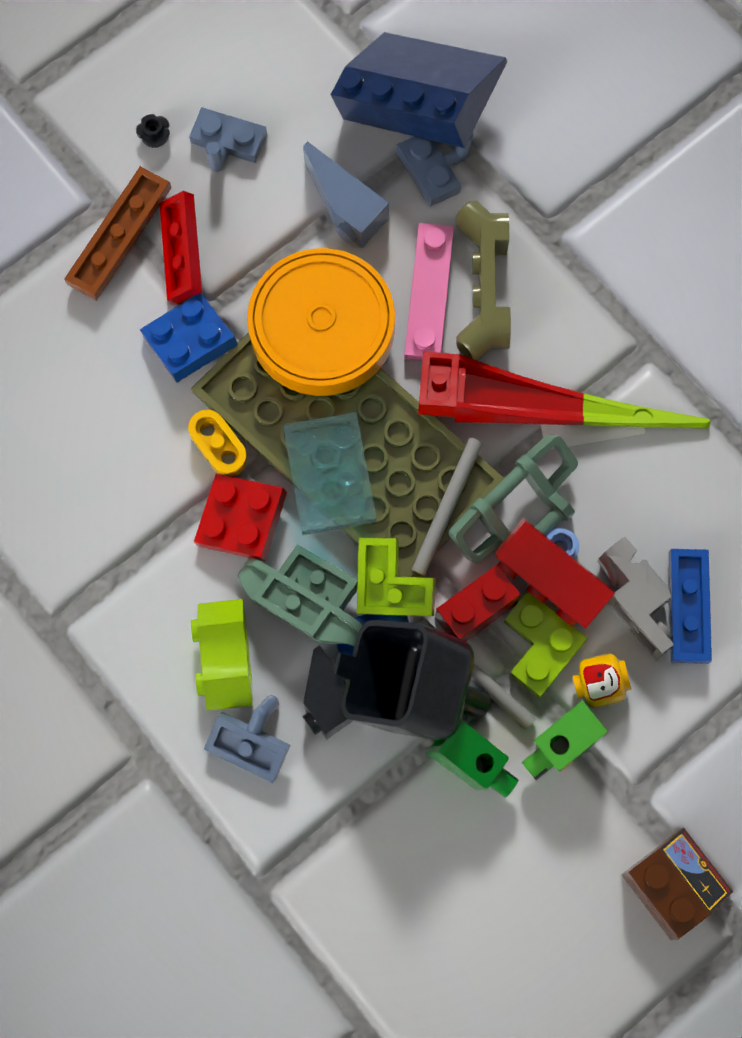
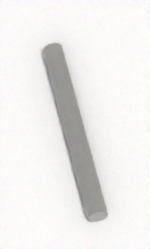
(446, 507)
(496, 693)

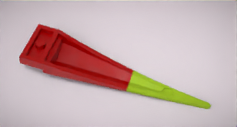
(485, 394)

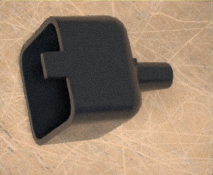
(409, 680)

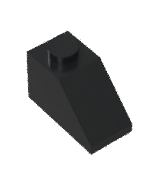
(324, 697)

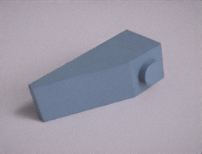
(350, 203)

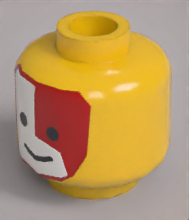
(602, 680)

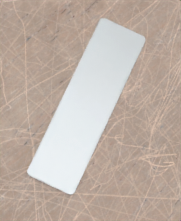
(585, 434)

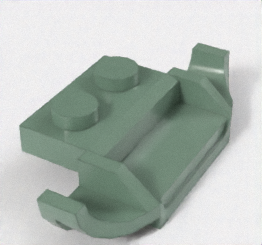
(305, 595)

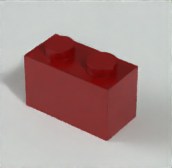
(478, 604)

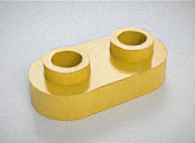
(219, 444)

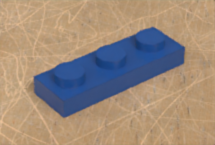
(690, 606)

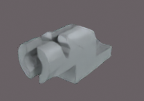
(639, 596)

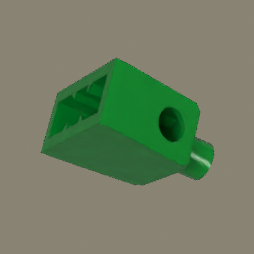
(460, 757)

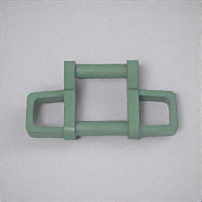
(545, 490)

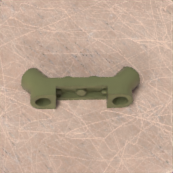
(493, 323)

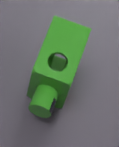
(580, 729)

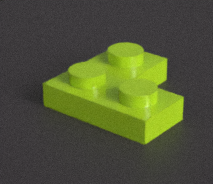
(382, 590)
(551, 640)

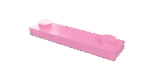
(429, 290)

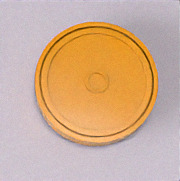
(321, 321)

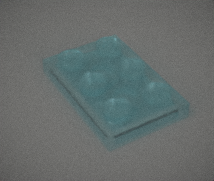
(329, 473)

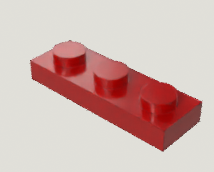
(180, 247)

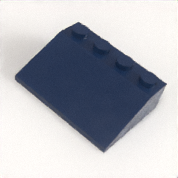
(418, 88)

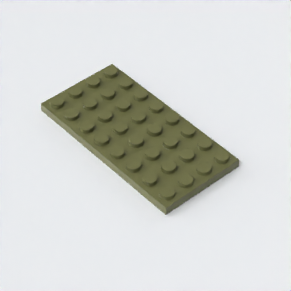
(405, 452)

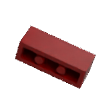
(553, 574)

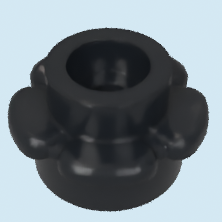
(153, 138)

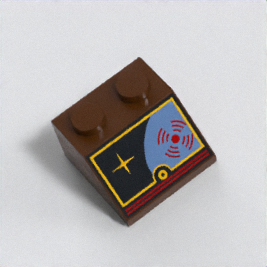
(678, 884)

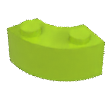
(224, 655)

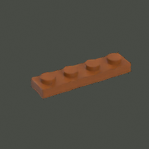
(118, 233)

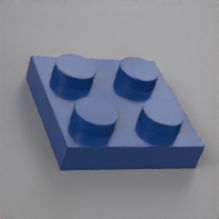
(188, 337)

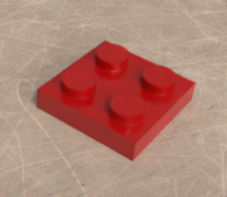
(240, 517)

